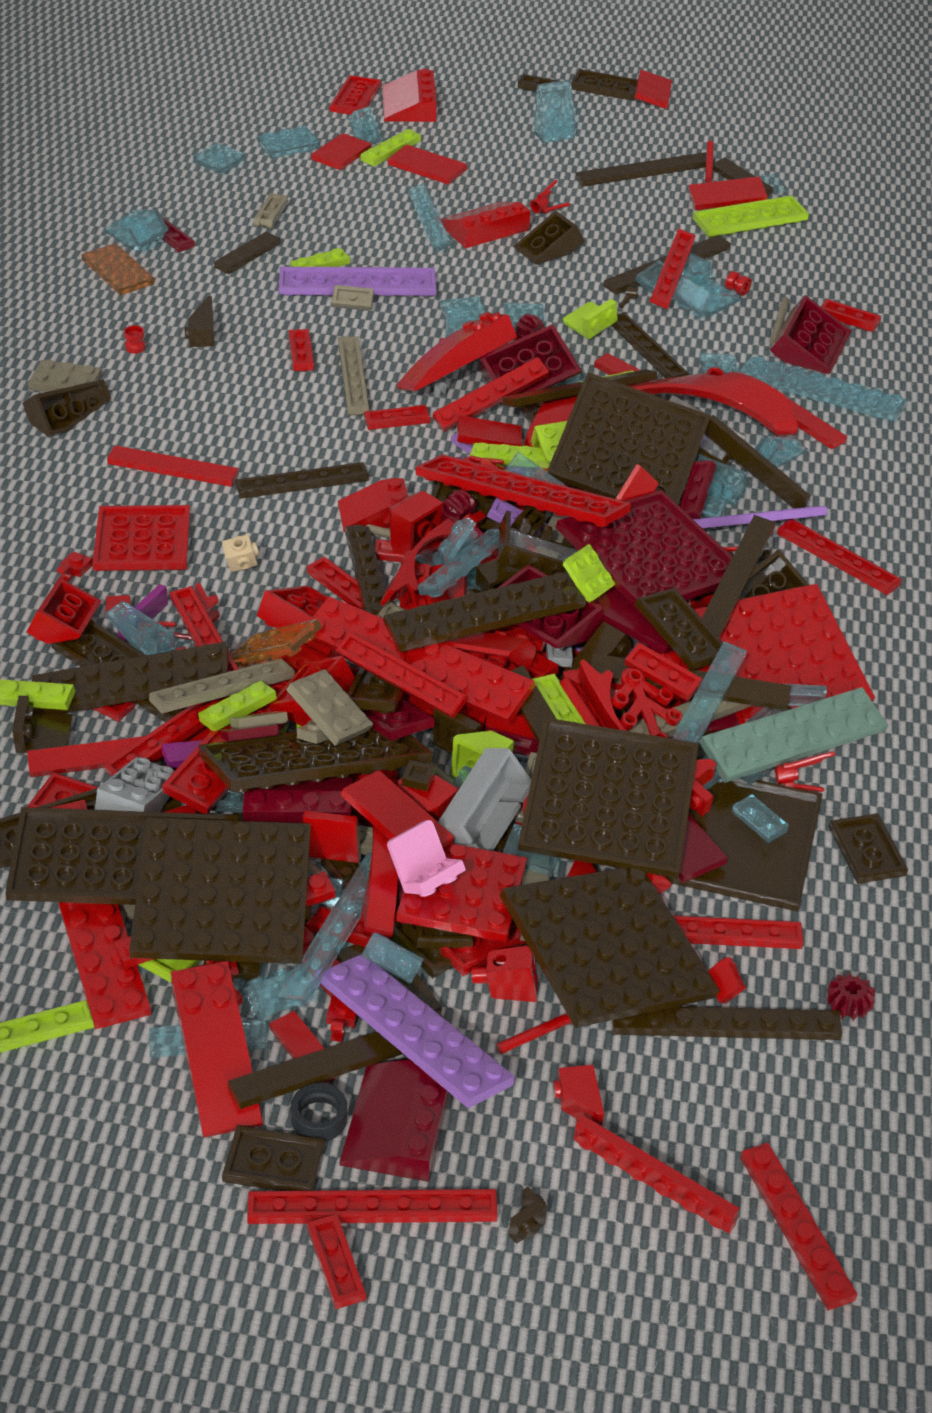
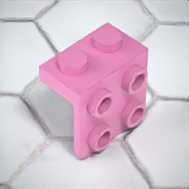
(421, 860)

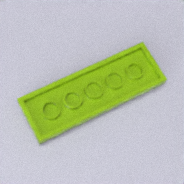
(750, 216)

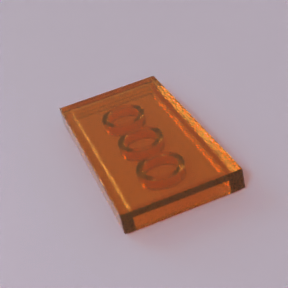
(118, 269)

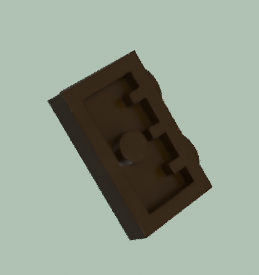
(39, 730)

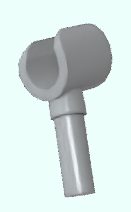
(439, 386)

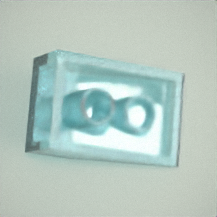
(554, 112)
(138, 229)
(703, 296)

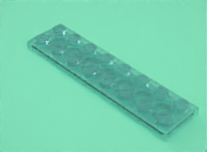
(825, 389)

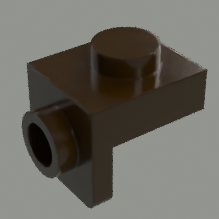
(530, 1219)

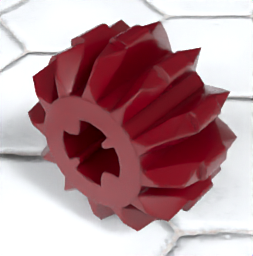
(527, 325)
(458, 506)
(851, 996)

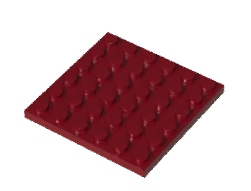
(653, 549)

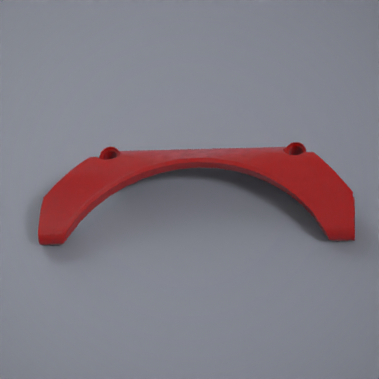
(732, 389)

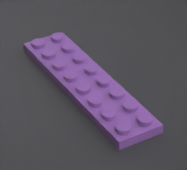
(383, 280)
(417, 1031)

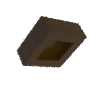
(418, 775)

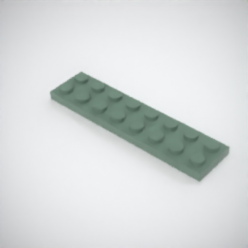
(793, 734)

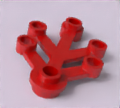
(635, 682)

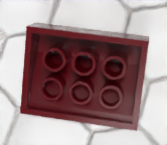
(810, 337)
(545, 345)
(562, 628)
(289, 802)
(396, 1121)

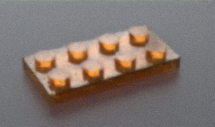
(275, 642)

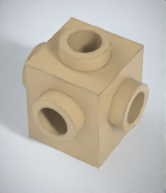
(240, 553)

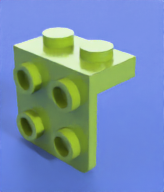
(591, 318)
(547, 438)
(588, 573)

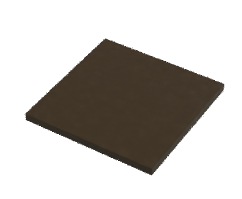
(754, 868)

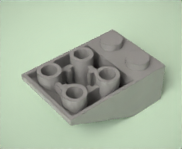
(135, 788)

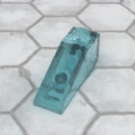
(780, 449)
(141, 630)

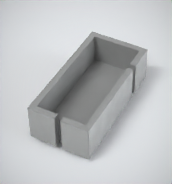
(475, 811)

